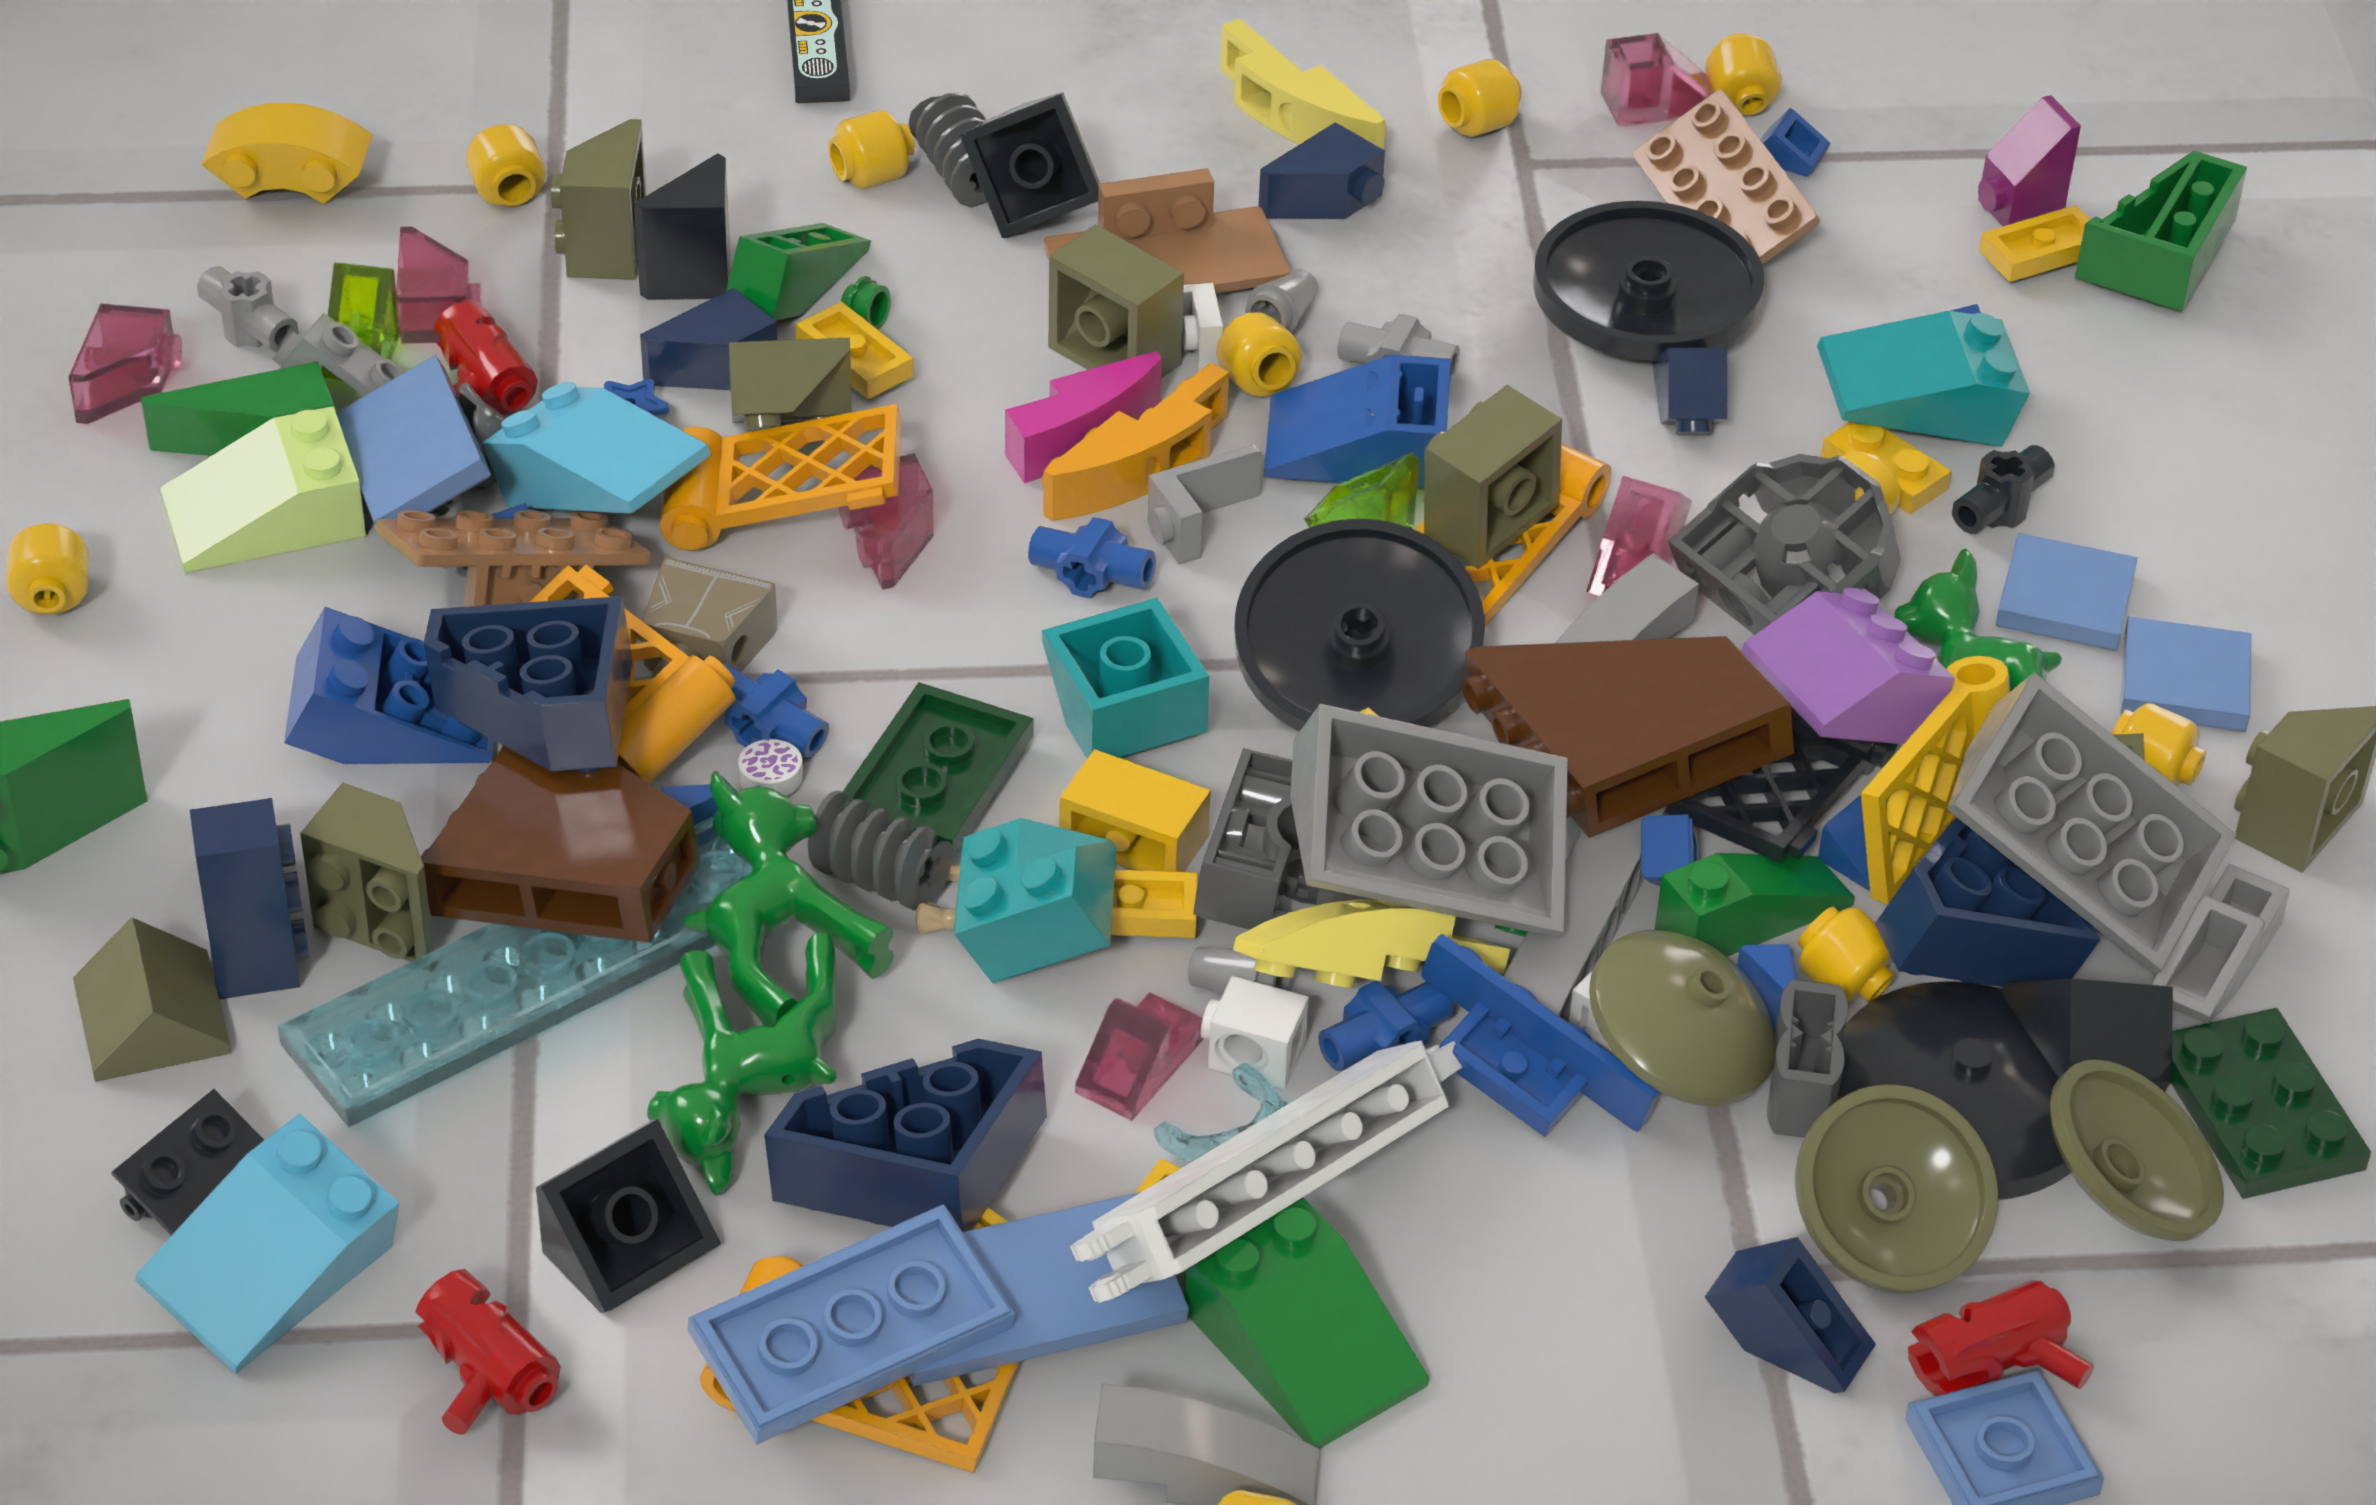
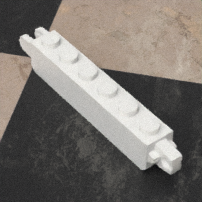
(1267, 1167)

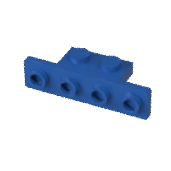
(1525, 1051)

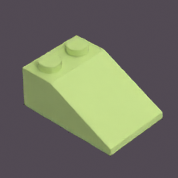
(267, 494)

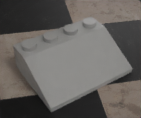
(1431, 819)
(2089, 820)

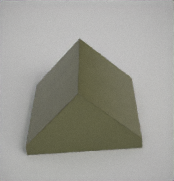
(149, 1003)

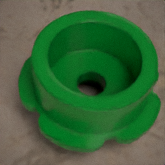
(868, 300)

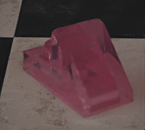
(1137, 1053)

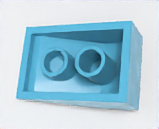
(588, 453)
(271, 1243)

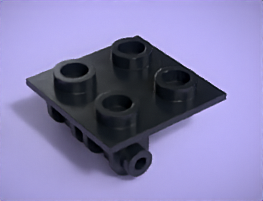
(185, 1162)

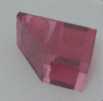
(1650, 79)
(894, 532)

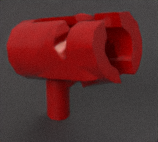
(485, 357)
(1996, 1334)
(489, 1346)

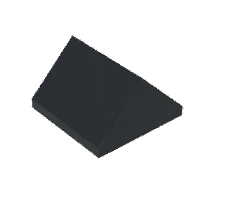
(1031, 164)
(685, 235)
(2097, 1022)
(623, 1218)

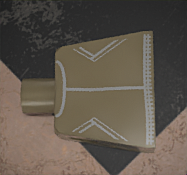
(710, 613)

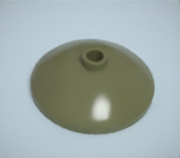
(1682, 1017)
(2135, 1151)
(1925, 1165)

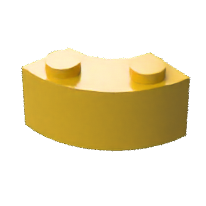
(287, 149)

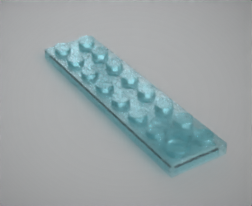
(484, 997)

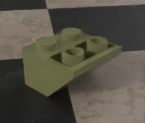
(367, 874)

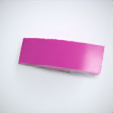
(1076, 405)

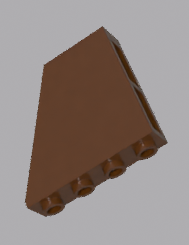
(1632, 717)
(563, 852)

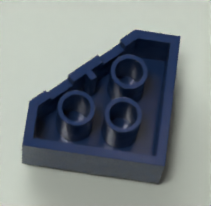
(536, 676)
(249, 897)
(1981, 918)
(911, 1137)

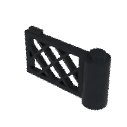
(1795, 817)

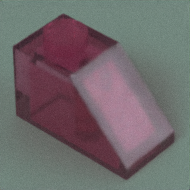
(428, 284)
(122, 360)
(1638, 525)

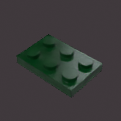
(941, 761)
(2263, 1104)

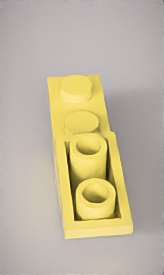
(1285, 97)
(1355, 941)

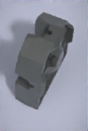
(1807, 509)
(1246, 884)

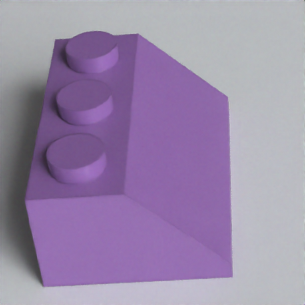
(1850, 667)

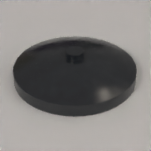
(1647, 279)
(1358, 622)
(1976, 1058)

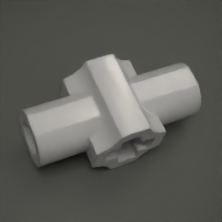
(246, 308)
(1398, 337)

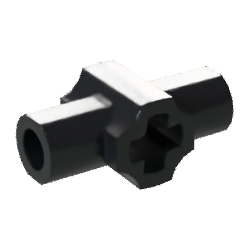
(2003, 489)

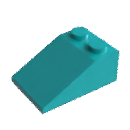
(1929, 376)

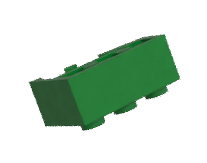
(2165, 235)

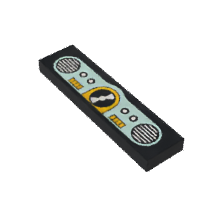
(818, 51)

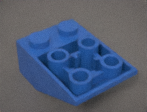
(1358, 419)
(370, 700)

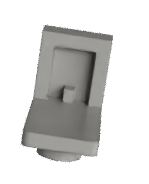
(341, 353)
(1187, 491)

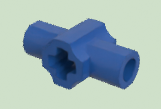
(1092, 557)
(773, 710)
(1382, 1020)

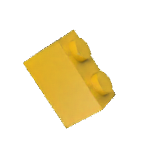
(1144, 813)

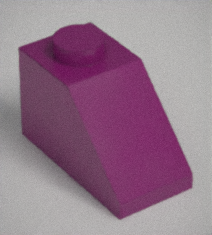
(2031, 165)

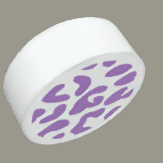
(771, 765)

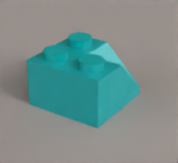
(1127, 680)
(1033, 896)

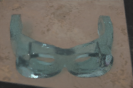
(1191, 1147)

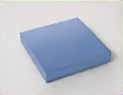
(2066, 591)
(2188, 671)
(2004, 1445)

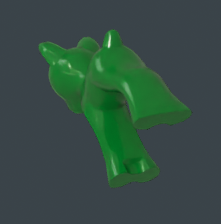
(1946, 614)
(761, 830)
(761, 1060)

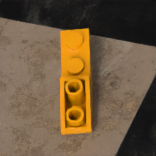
(1122, 452)

